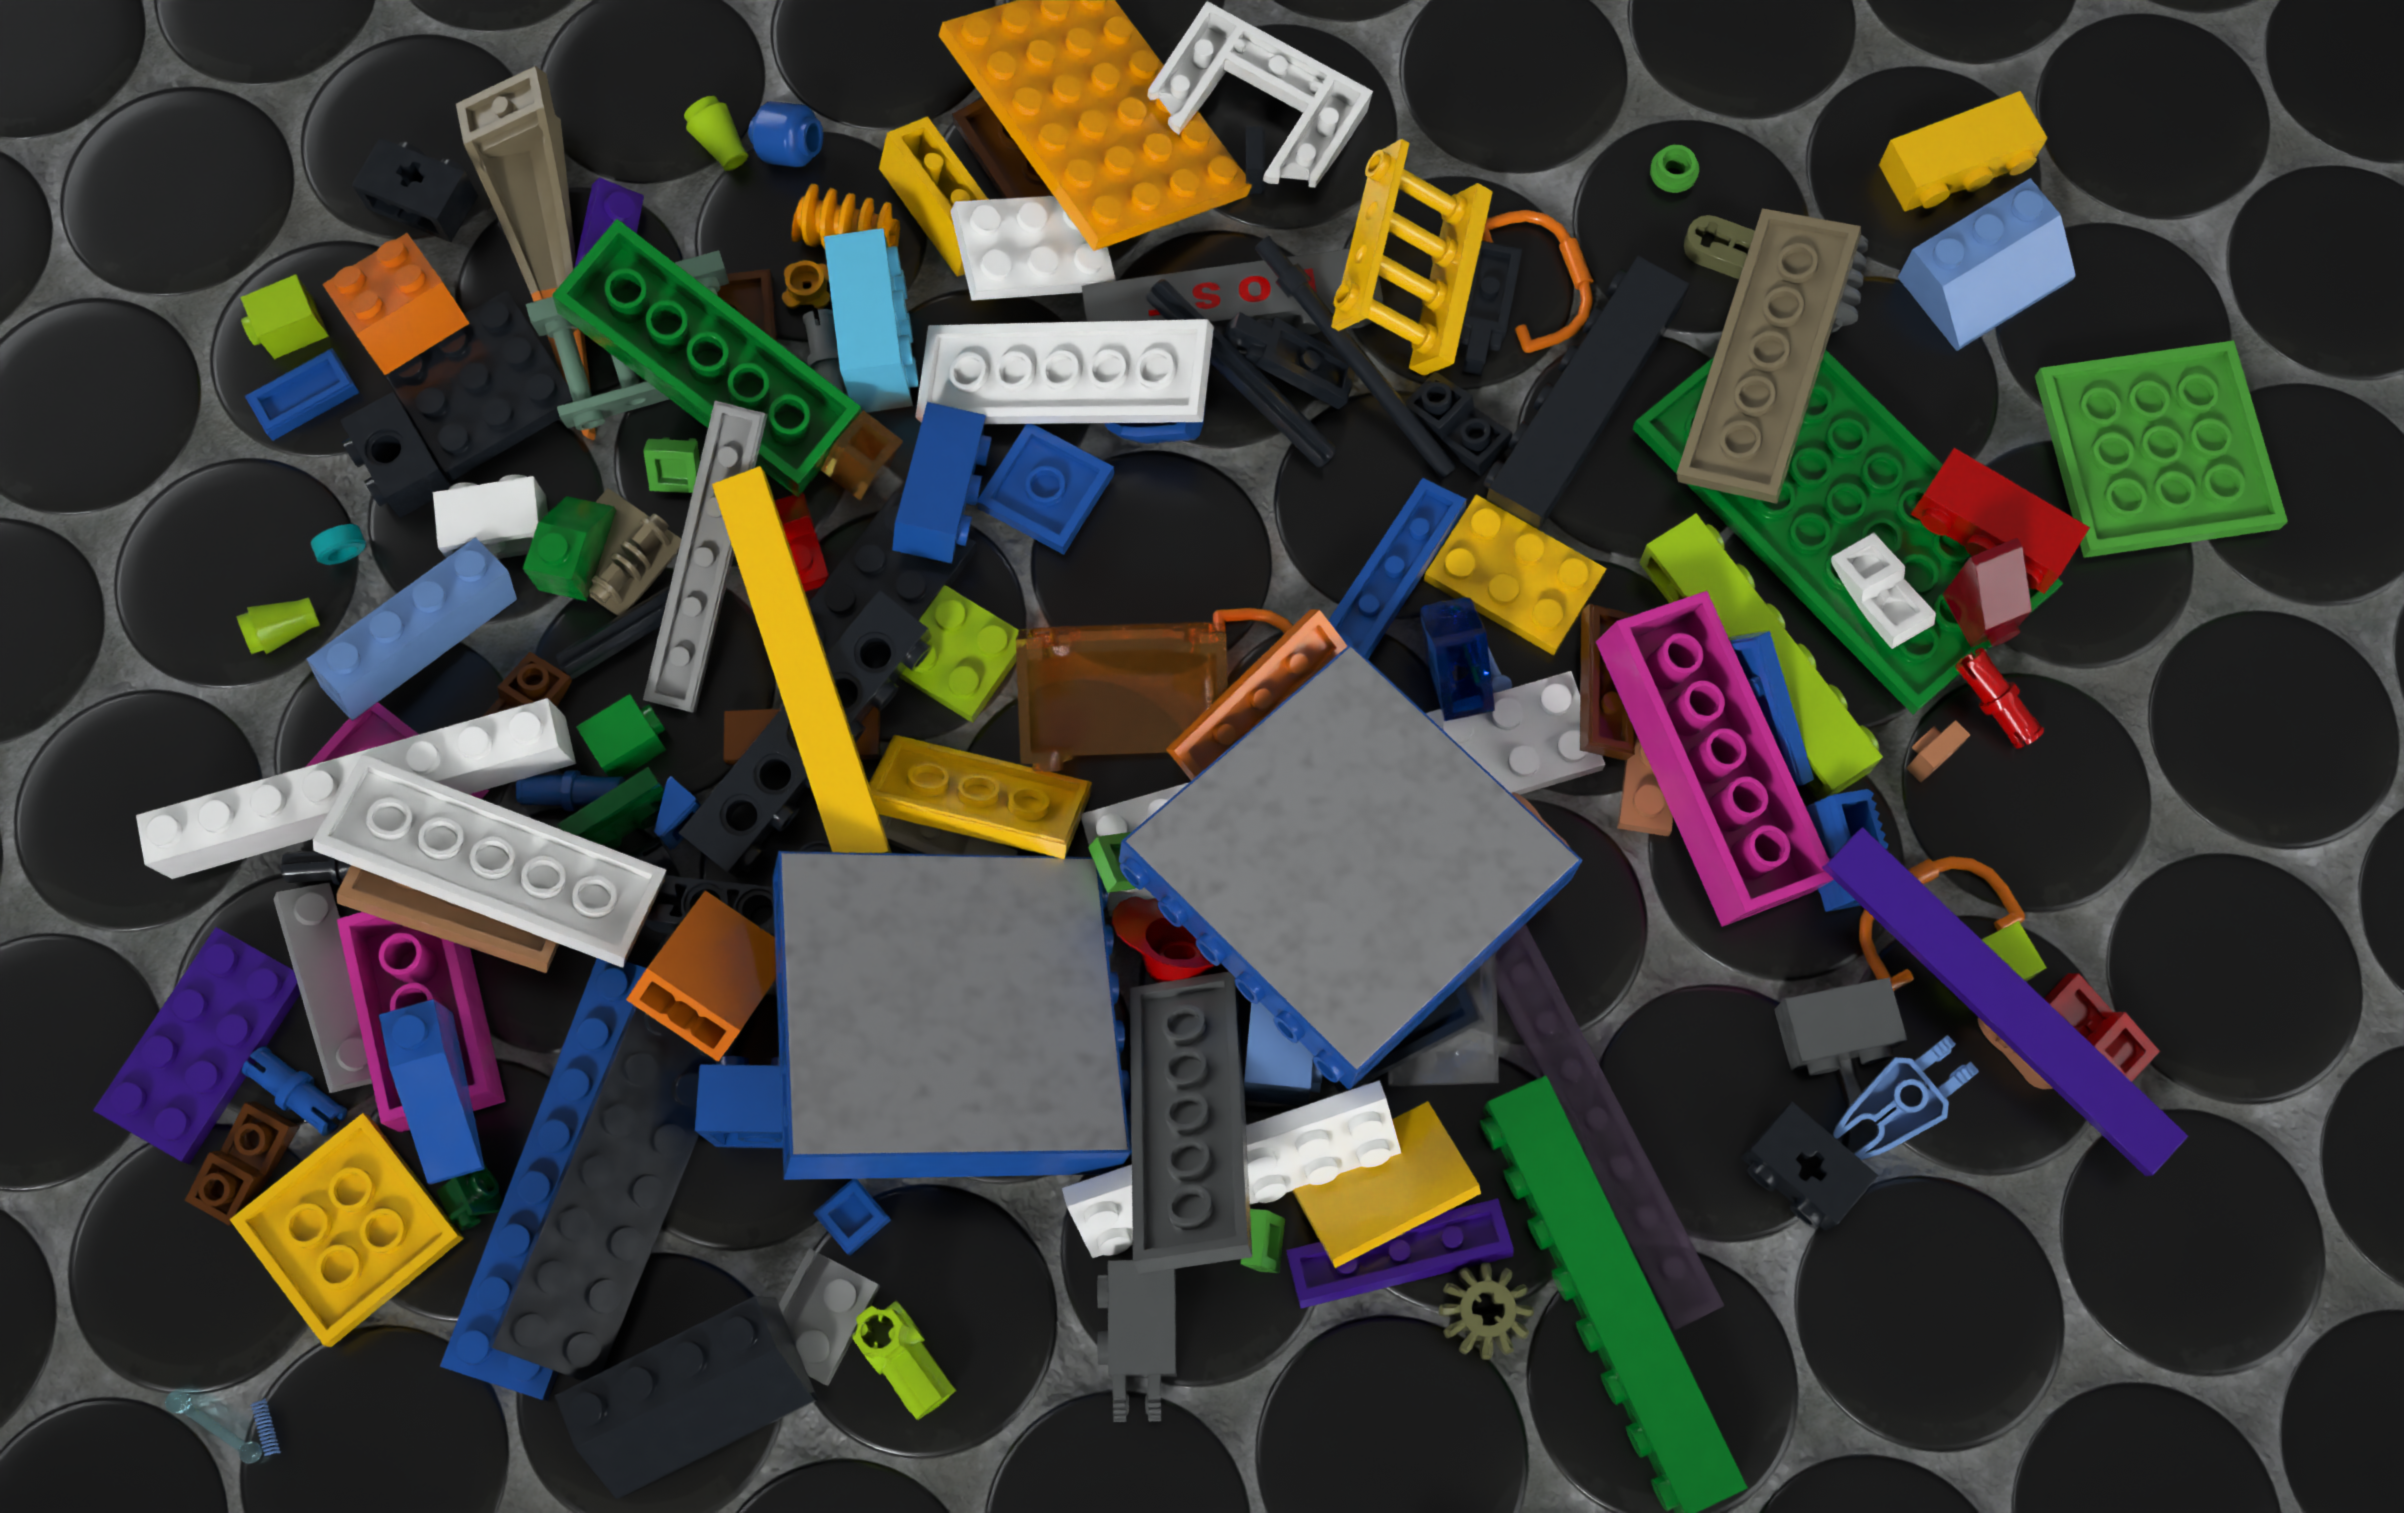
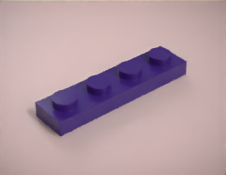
(1436, 1247)

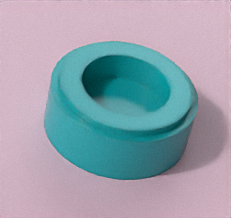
(338, 544)

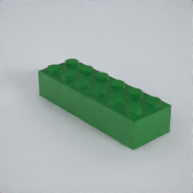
(703, 352)

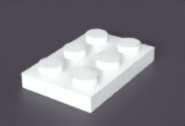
(1025, 249)

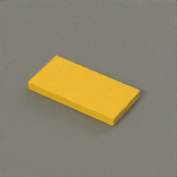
(979, 796)

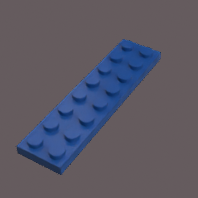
(544, 1156)

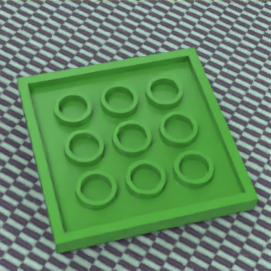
(2160, 448)

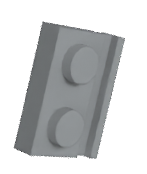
(823, 1312)

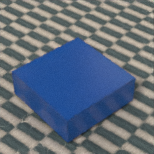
(852, 1216)

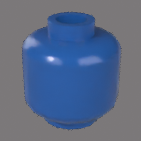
(785, 134)

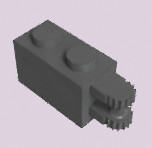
(1139, 1332)

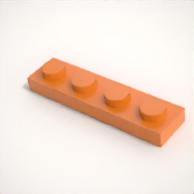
(1260, 690)

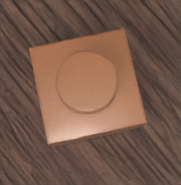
(1935, 749)

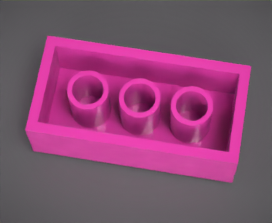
(404, 967)

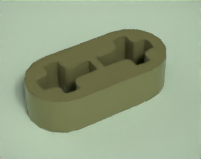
(1728, 247)

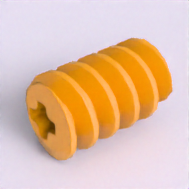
(826, 217)

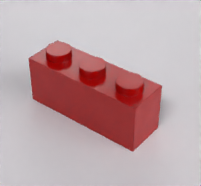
(1989, 510)

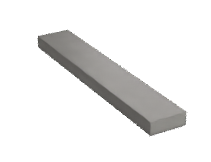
(702, 562)

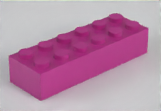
(1714, 758)

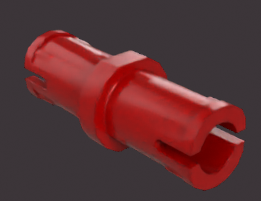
(1999, 698)

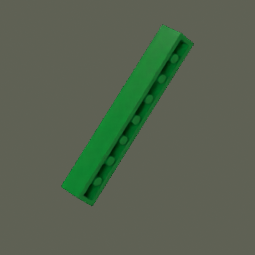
(1613, 1299)

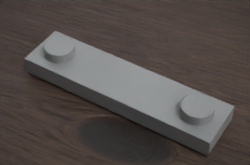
(319, 963)

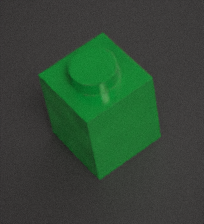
(623, 736)

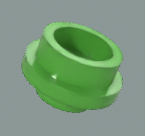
(1679, 158)

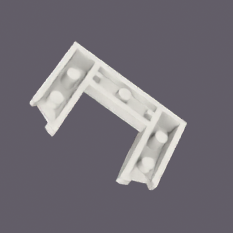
(1224, 43)

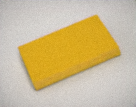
(1386, 1200)

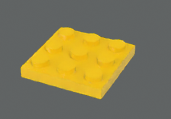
(346, 1229)

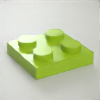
(967, 655)

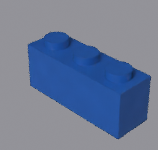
(941, 483)

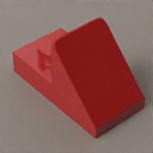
(803, 541)

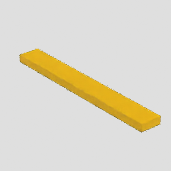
(800, 664)

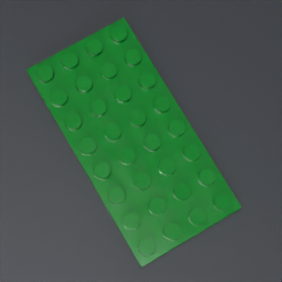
(1846, 479)

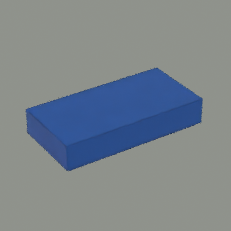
(302, 394)

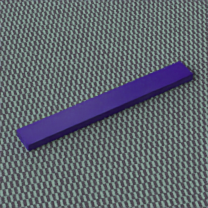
(2005, 1002)

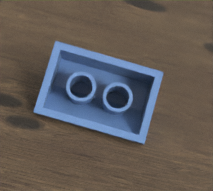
(1990, 264)

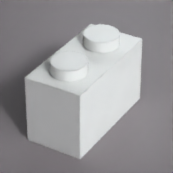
(496, 513)

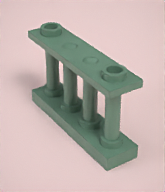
(589, 411)

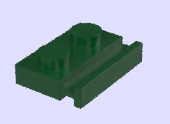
(619, 811)

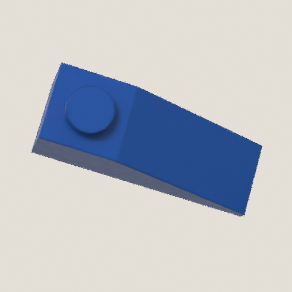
(433, 1088)

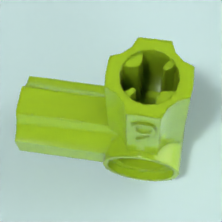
(896, 1349)

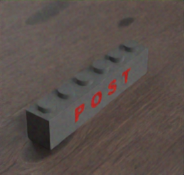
(1225, 292)

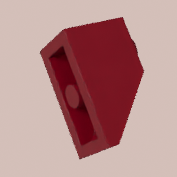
(1991, 595)

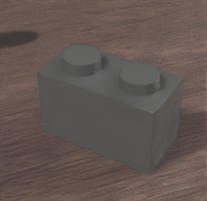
(1841, 1026)

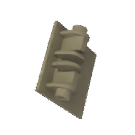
(633, 555)

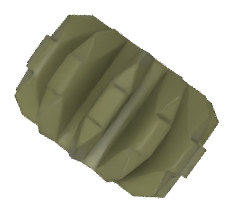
(1499, 1298)

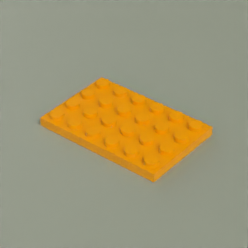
(1076, 103)

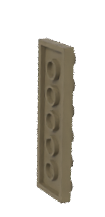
(1769, 355)

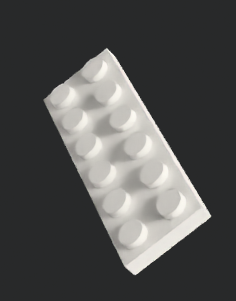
(1070, 371)
(490, 860)
(1282, 1153)

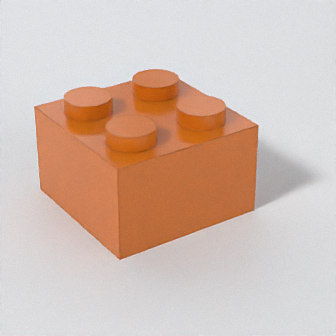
(395, 303)

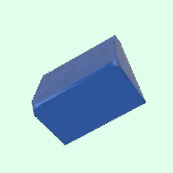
(675, 811)

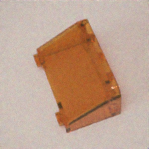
(1114, 687)

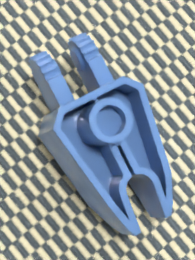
(1911, 1094)

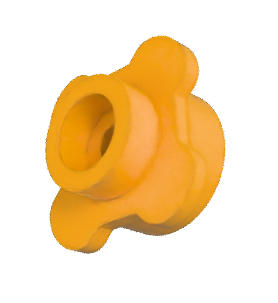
(806, 272)

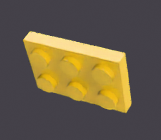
(1515, 574)

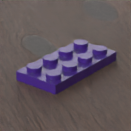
(198, 1044)

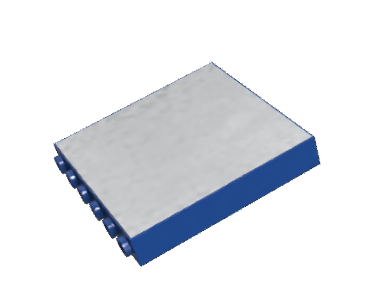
(1347, 865)
(946, 1017)

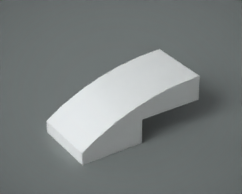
(1880, 591)

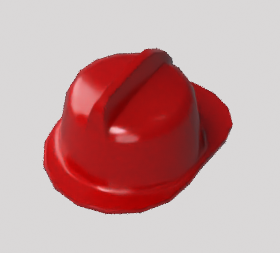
(1167, 950)

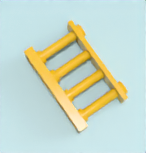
(1452, 254)

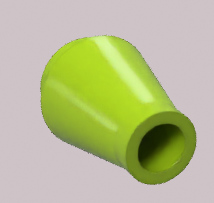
(715, 130)
(276, 624)

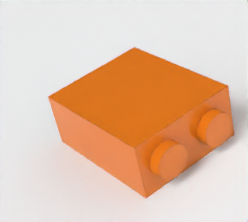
(708, 976)

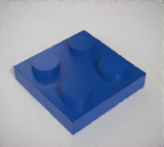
(1045, 487)

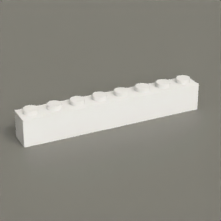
(295, 803)

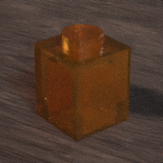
(861, 455)

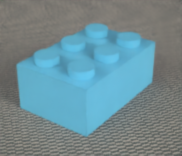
(871, 320)

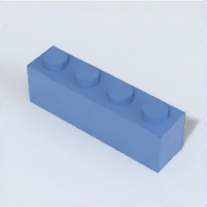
(413, 628)

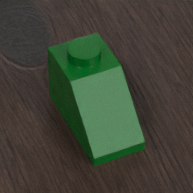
(569, 547)

